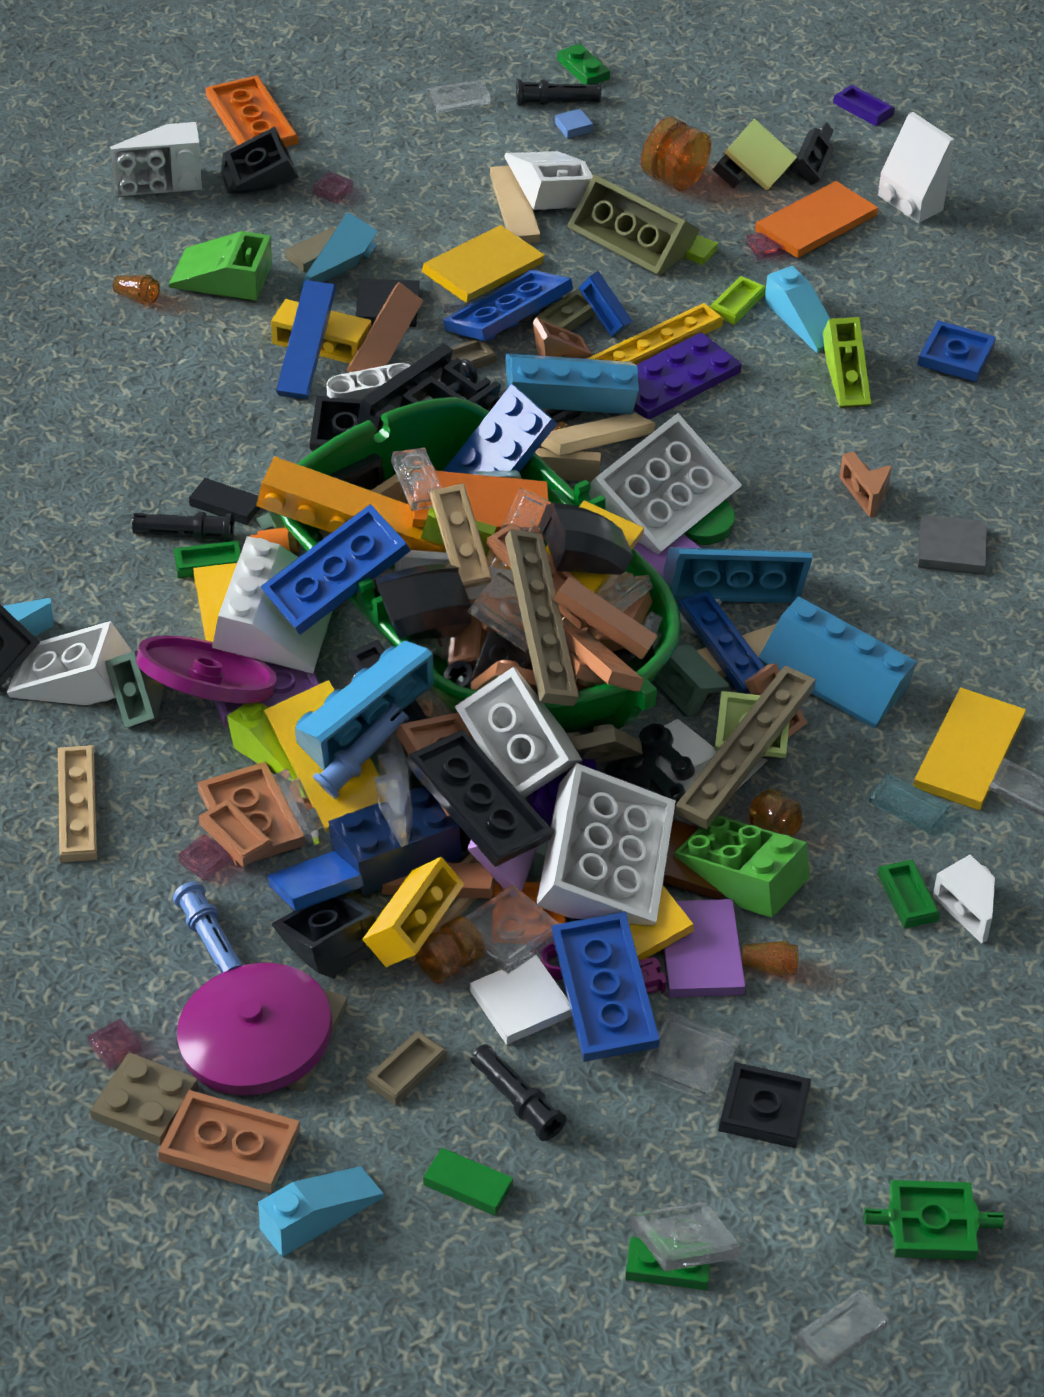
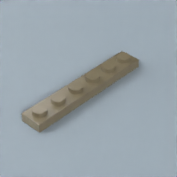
(541, 618)
(745, 747)

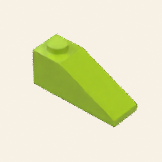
(847, 361)
(256, 739)

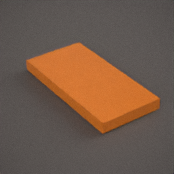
(249, 110)
(817, 219)
(488, 495)

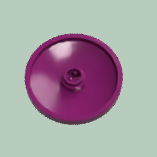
(205, 672)
(255, 1029)

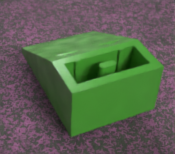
(226, 266)
(747, 863)

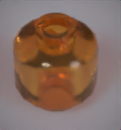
(776, 812)

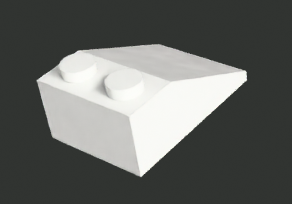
(917, 169)
(70, 667)
(518, 732)

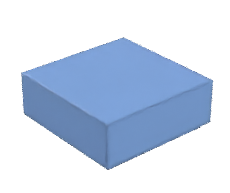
(573, 123)

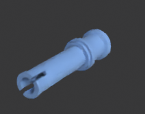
(348, 762)
(204, 920)

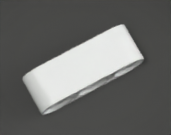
(361, 383)

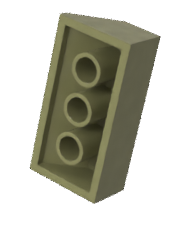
(630, 224)

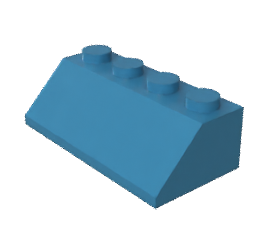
(575, 383)
(737, 574)
(848, 664)
(397, 677)

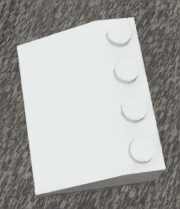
(665, 484)
(252, 623)
(606, 848)

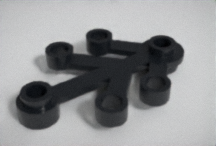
(655, 742)

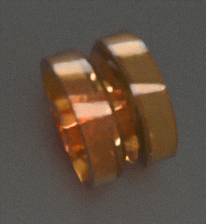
(676, 153)

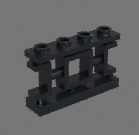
(422, 381)

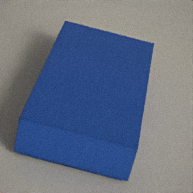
(605, 304)

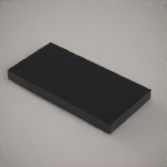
(479, 798)

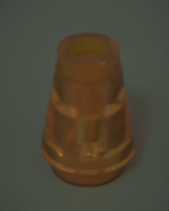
(139, 288)
(772, 957)

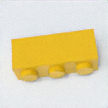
(341, 338)
(413, 912)

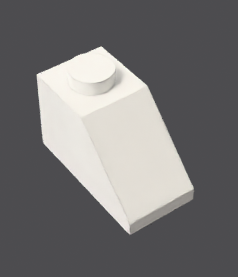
(968, 895)

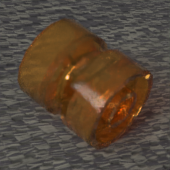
(452, 947)

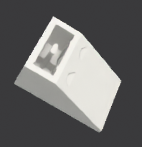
(158, 161)
(550, 178)

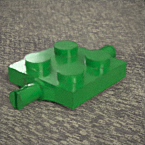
(933, 1219)

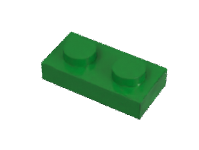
(583, 65)
(645, 1268)

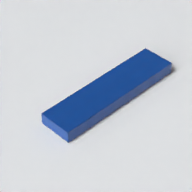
(306, 339)
(721, 638)

